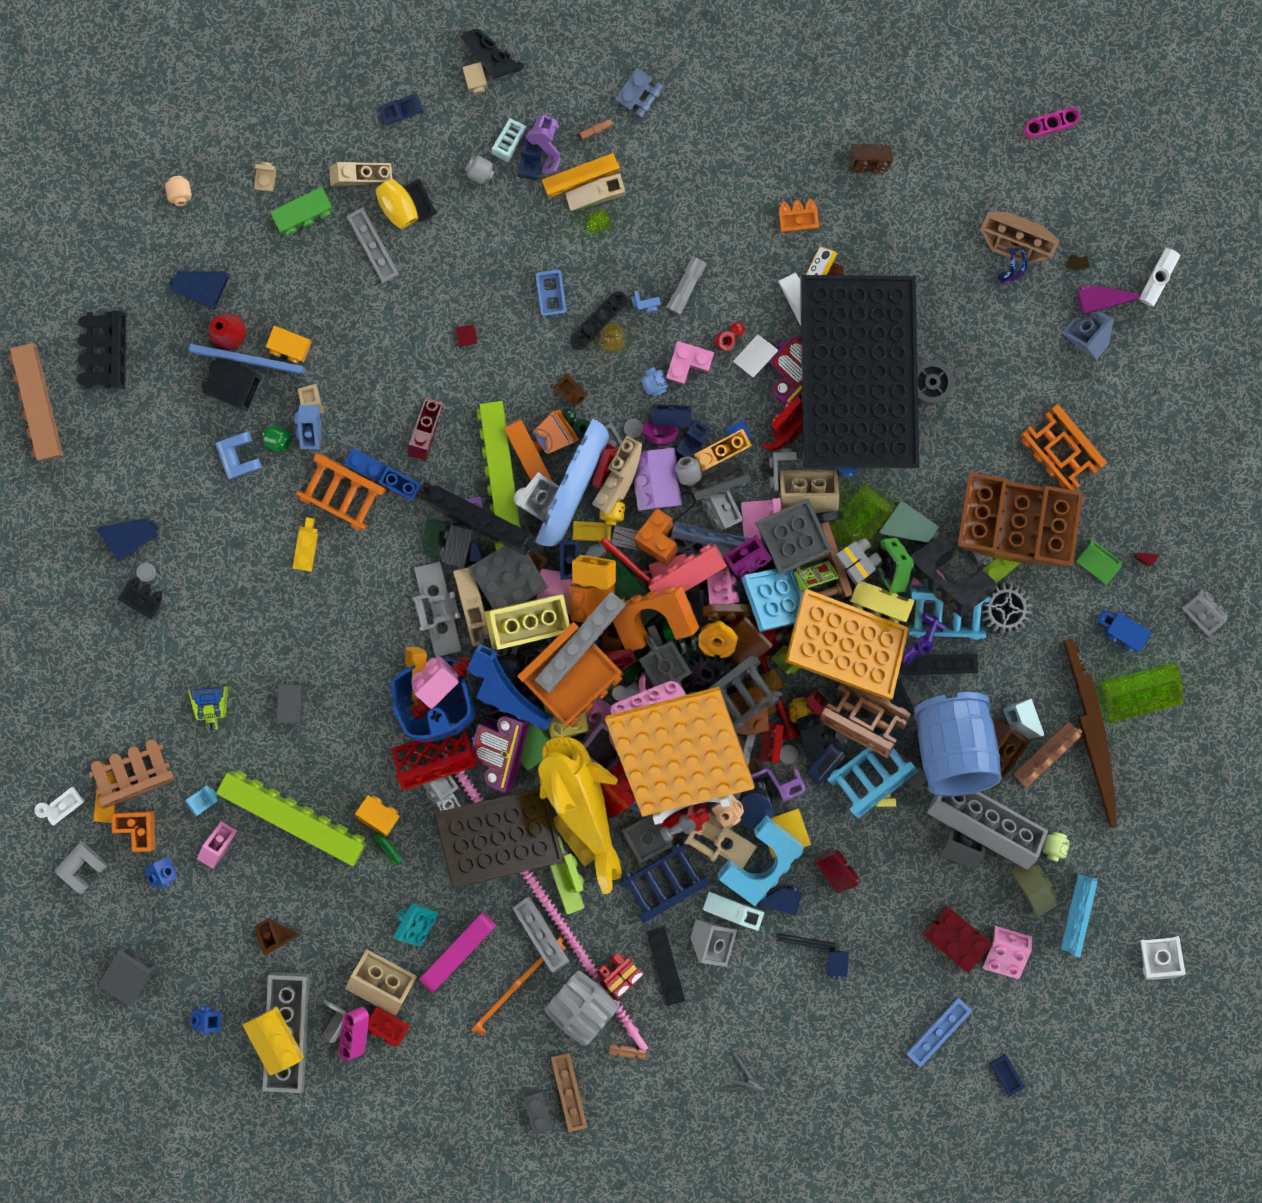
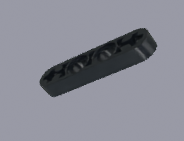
(595, 318)

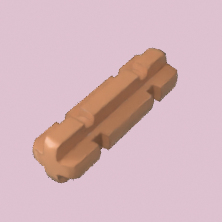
(627, 1051)

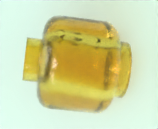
(612, 337)

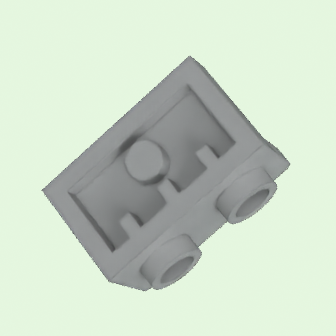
(722, 511)
(1206, 612)
(440, 788)

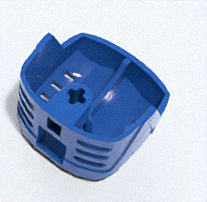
(455, 714)

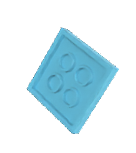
(773, 598)

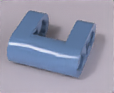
(230, 459)

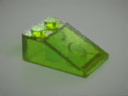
(862, 516)

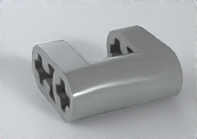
(74, 861)

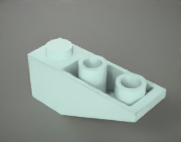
(734, 911)

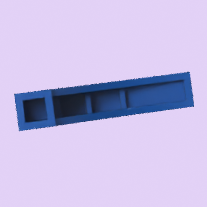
(501, 692)

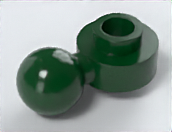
(570, 416)

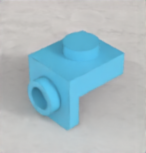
(201, 800)

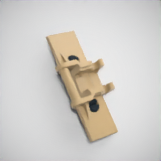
(728, 843)

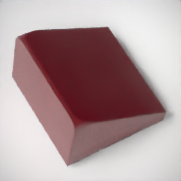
(1146, 558)

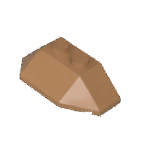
(1008, 230)

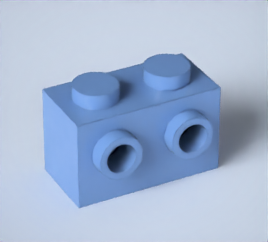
(309, 426)

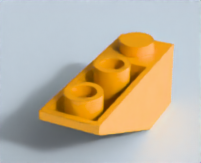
(722, 450)

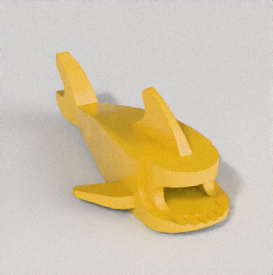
(576, 794)

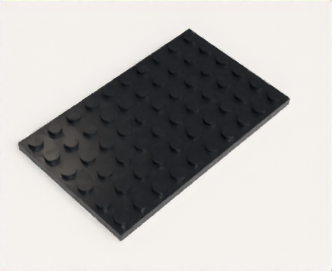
(859, 371)

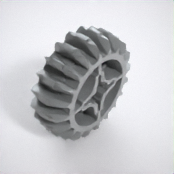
(1004, 617)

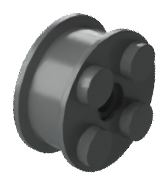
(943, 381)

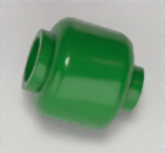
(276, 438)

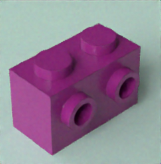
(747, 557)

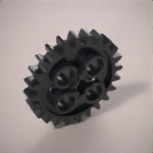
(703, 677)

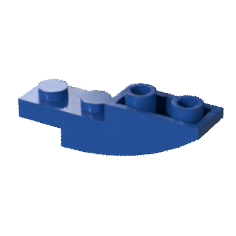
(382, 474)

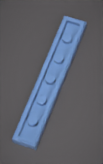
(246, 359)

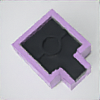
(600, 747)

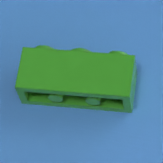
(302, 211)

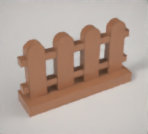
(1047, 754)
(142, 775)

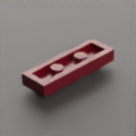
(816, 701)

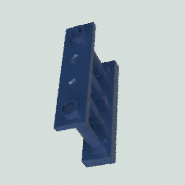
(664, 901)

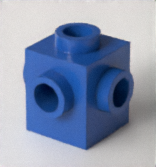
(161, 873)
(205, 1020)

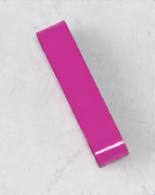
(457, 952)

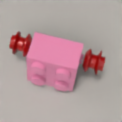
(435, 683)

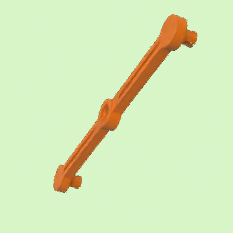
(478, 1026)

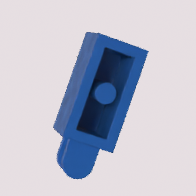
(1124, 630)

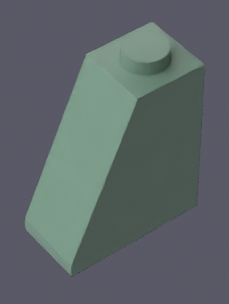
(909, 525)

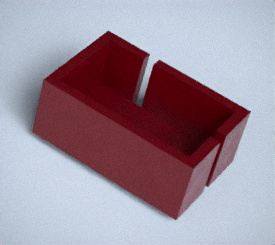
(957, 939)

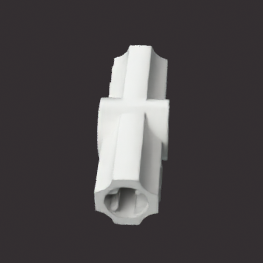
(1153, 287)

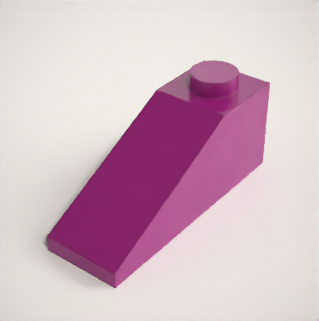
(1099, 298)

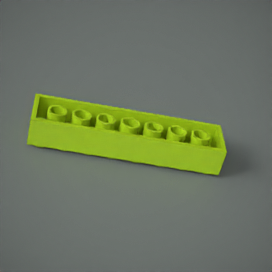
(291, 817)

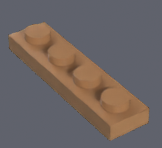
(569, 1092)

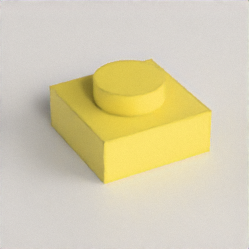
(887, 801)

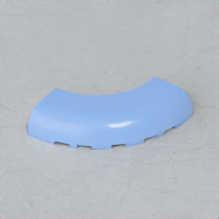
(573, 485)

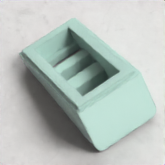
(506, 156)

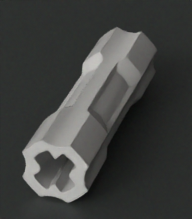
(686, 285)

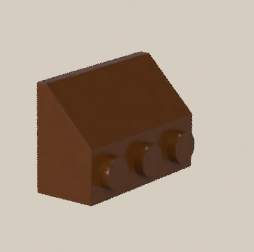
(1010, 747)

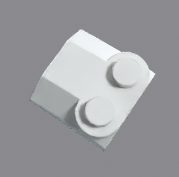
(537, 496)
(1162, 958)

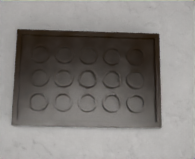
(498, 838)

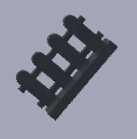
(114, 360)

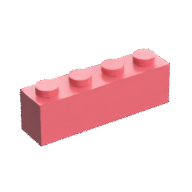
(692, 571)

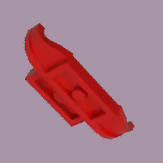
(786, 425)

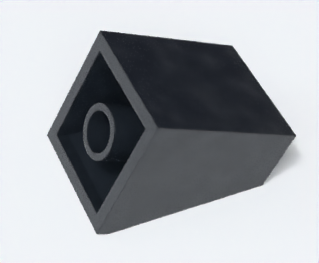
(231, 383)

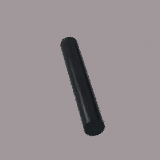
(806, 942)

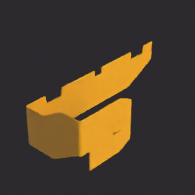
(417, 657)

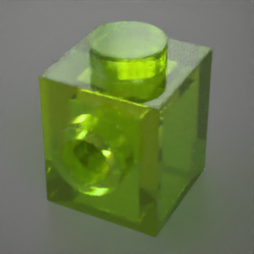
(598, 222)

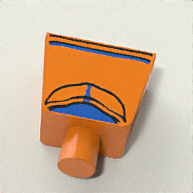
(554, 433)

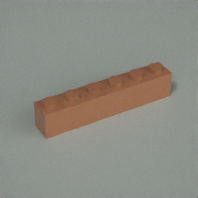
(36, 402)

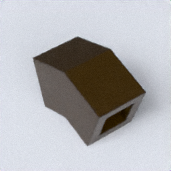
(1077, 263)

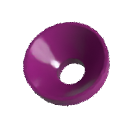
(659, 434)

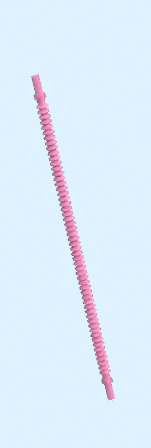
(632, 1030)

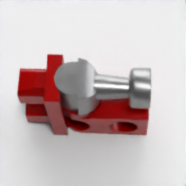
(684, 821)

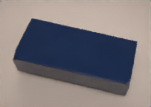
(671, 415)

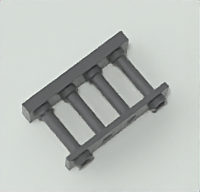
(733, 679)

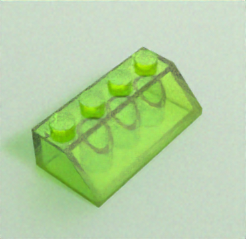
(1142, 692)

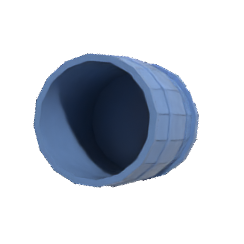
(958, 744)

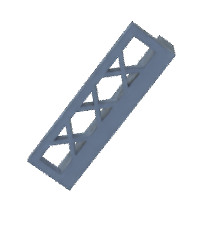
(702, 536)

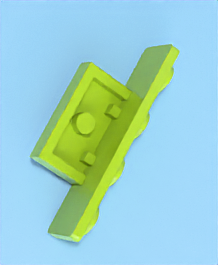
(568, 882)

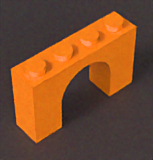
(670, 602)

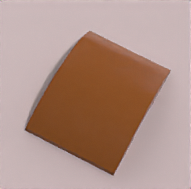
(1020, 521)

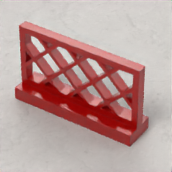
(435, 768)

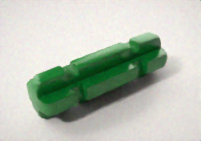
(388, 848)

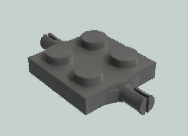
(664, 663)

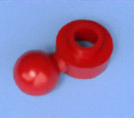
(736, 330)

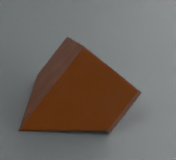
(273, 935)

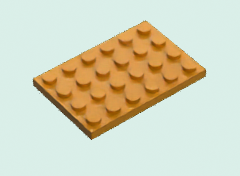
(847, 644)

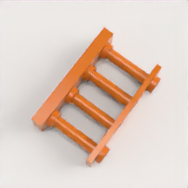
(357, 481)

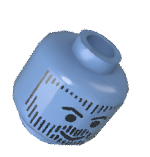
(654, 382)

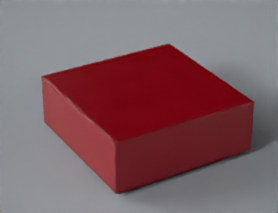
(466, 335)

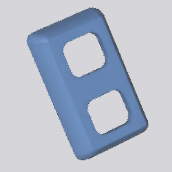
(544, 294)

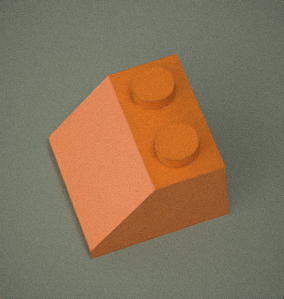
(585, 600)

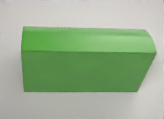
(1099, 561)

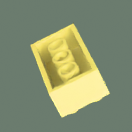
(527, 621)

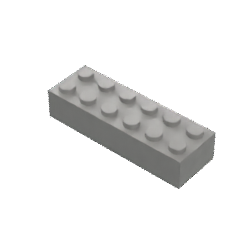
(991, 826)
(291, 997)

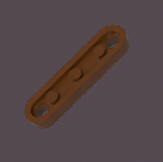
(727, 611)

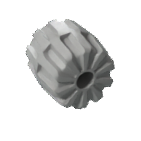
(581, 1008)

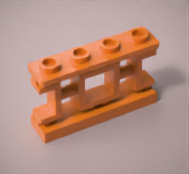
(1076, 438)

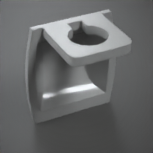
(334, 1028)

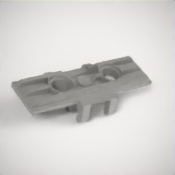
(443, 609)

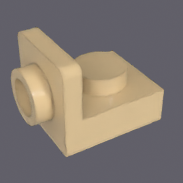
(265, 177)
(310, 396)

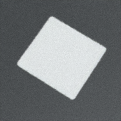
(755, 355)

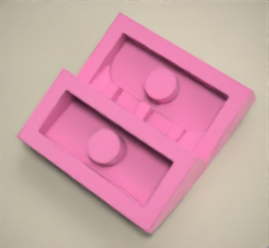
(555, 586)

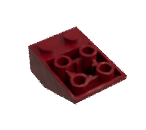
(834, 870)

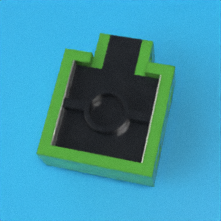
(895, 565)

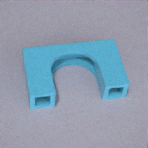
(756, 885)

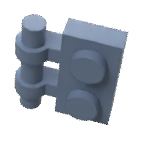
(633, 90)

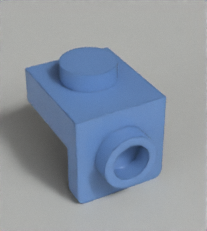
(649, 305)

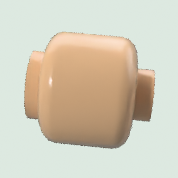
(178, 190)

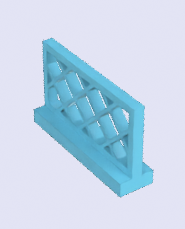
(1079, 914)

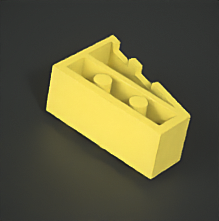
(881, 602)

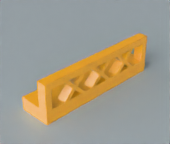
(581, 175)

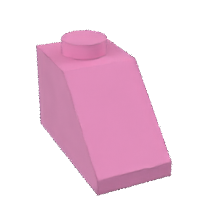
(216, 844)

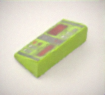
(815, 575)

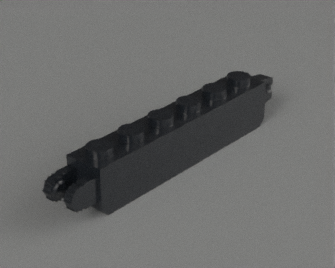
(480, 520)

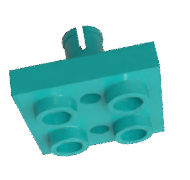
(415, 924)

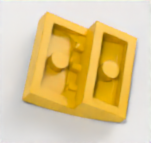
(794, 824)

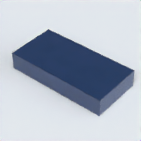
(1007, 1075)

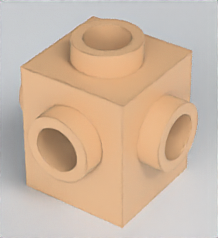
(729, 814)

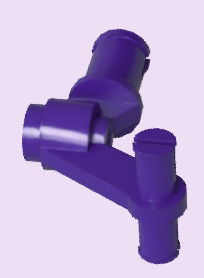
(924, 642)

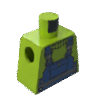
(209, 705)

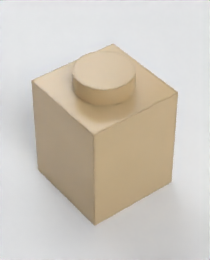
(475, 78)

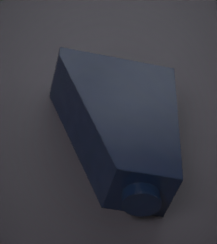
(200, 286)
(128, 536)

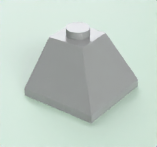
(712, 942)

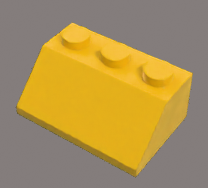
(273, 1041)

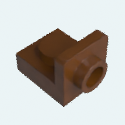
(570, 390)

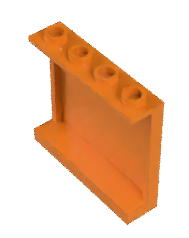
(581, 685)

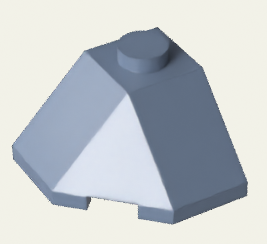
(1090, 333)

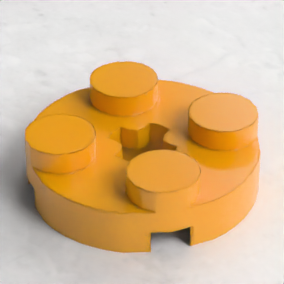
(722, 632)

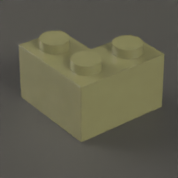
(1035, 888)

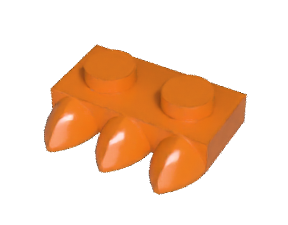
(798, 218)

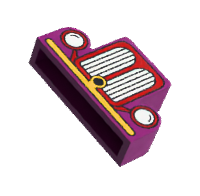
(788, 365)
(501, 749)

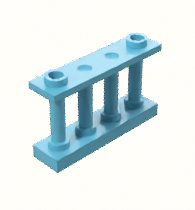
(921, 594)
(875, 794)

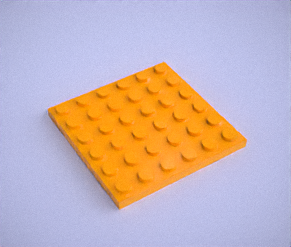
(680, 751)

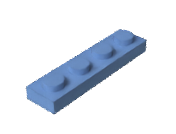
(939, 1032)

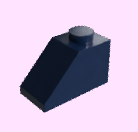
(568, 552)
(783, 899)

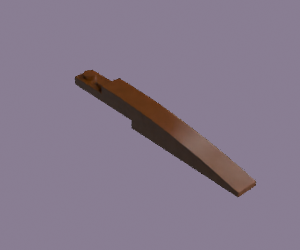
(1093, 731)

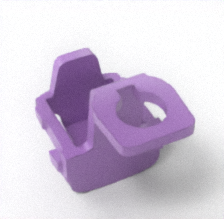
(542, 137)
(784, 789)

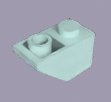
(1024, 719)

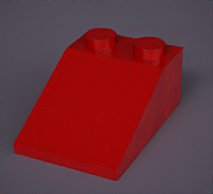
(617, 796)

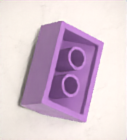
(656, 480)

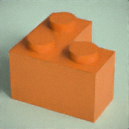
(653, 538)
(140, 825)

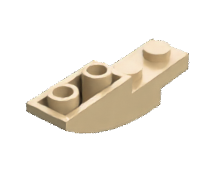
(621, 476)
(471, 604)

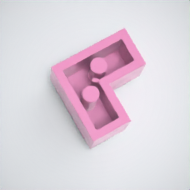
(688, 357)

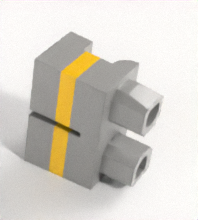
(864, 566)

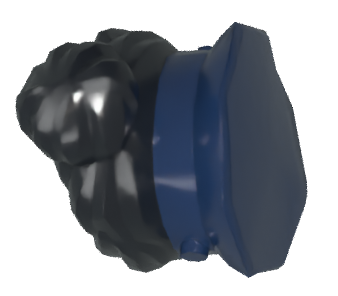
(756, 804)

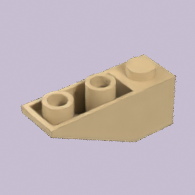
(359, 173)
(596, 192)

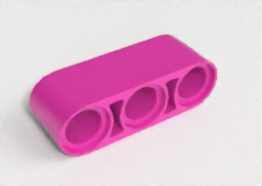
(1058, 117)
(353, 1034)

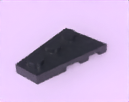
(493, 59)

